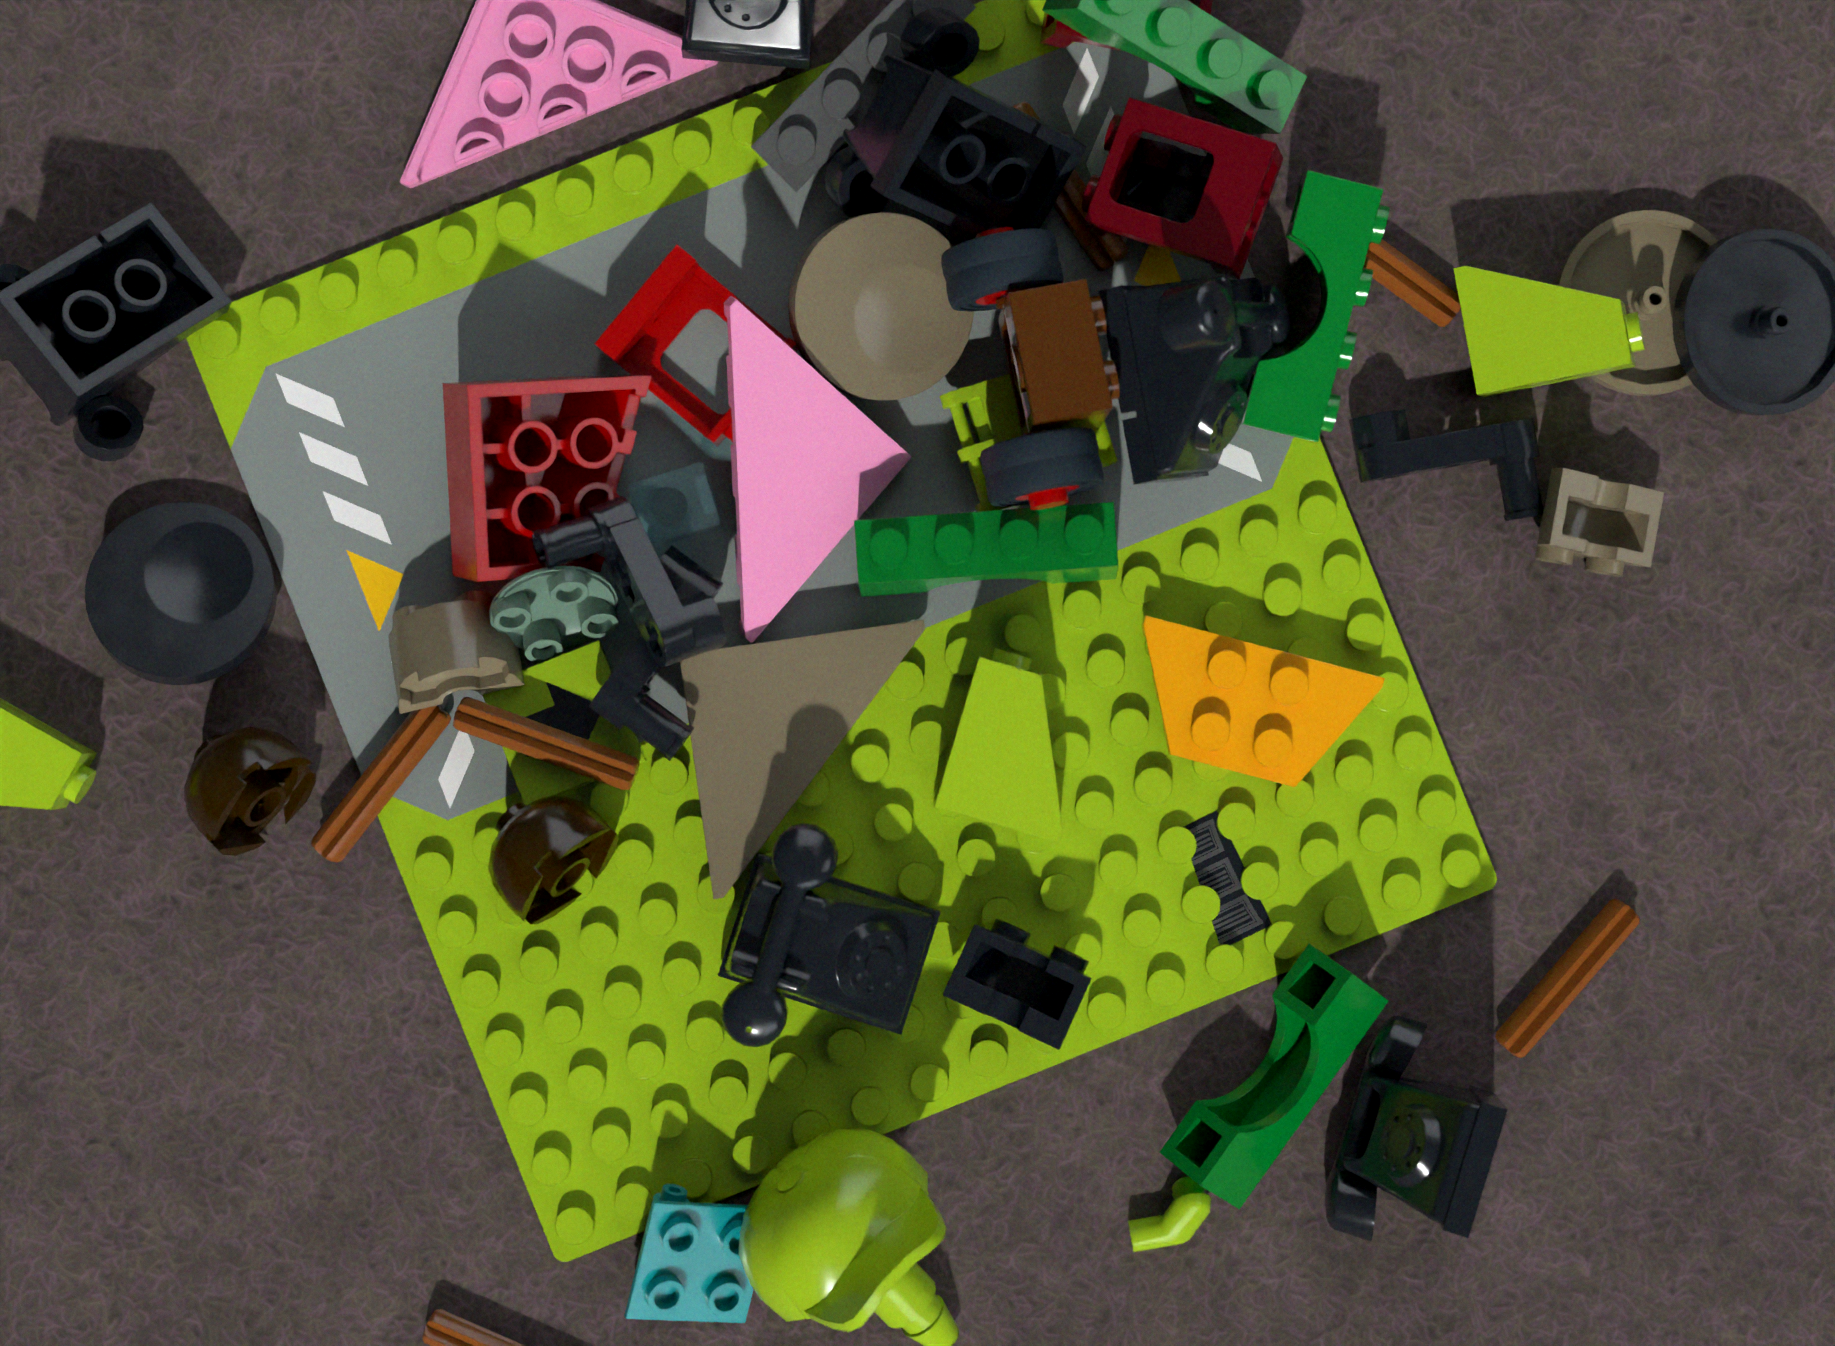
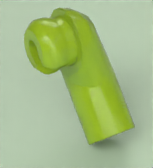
(1179, 1221)

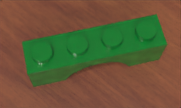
(1219, 65)
(1333, 227)
(954, 548)
(1237, 1137)

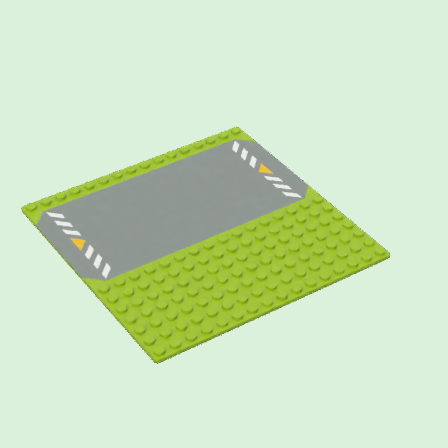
(609, 1015)

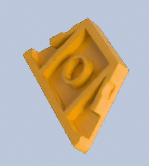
(1249, 702)

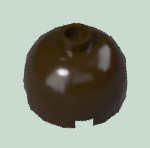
(242, 784)
(546, 852)

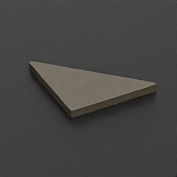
(770, 723)

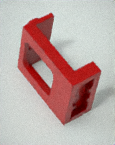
(656, 319)

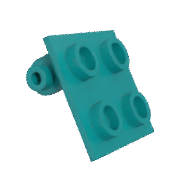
(690, 1262)

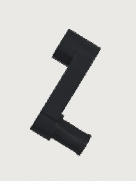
(1387, 452)
(669, 625)
(625, 696)

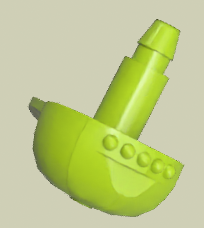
(843, 1236)

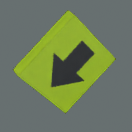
(560, 697)

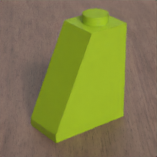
(1540, 332)
(1003, 751)
(40, 763)

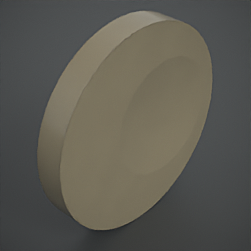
(1642, 264)
(877, 307)

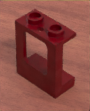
(1230, 203)

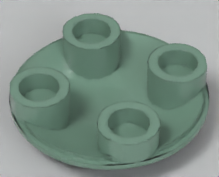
(555, 610)

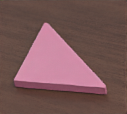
(537, 70)
(798, 464)

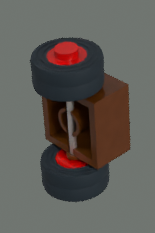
(1052, 363)

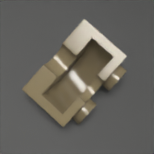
(1599, 522)
(450, 651)

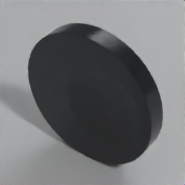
(1758, 322)
(181, 593)

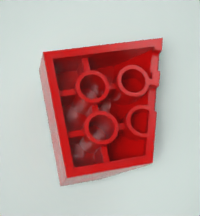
(530, 460)

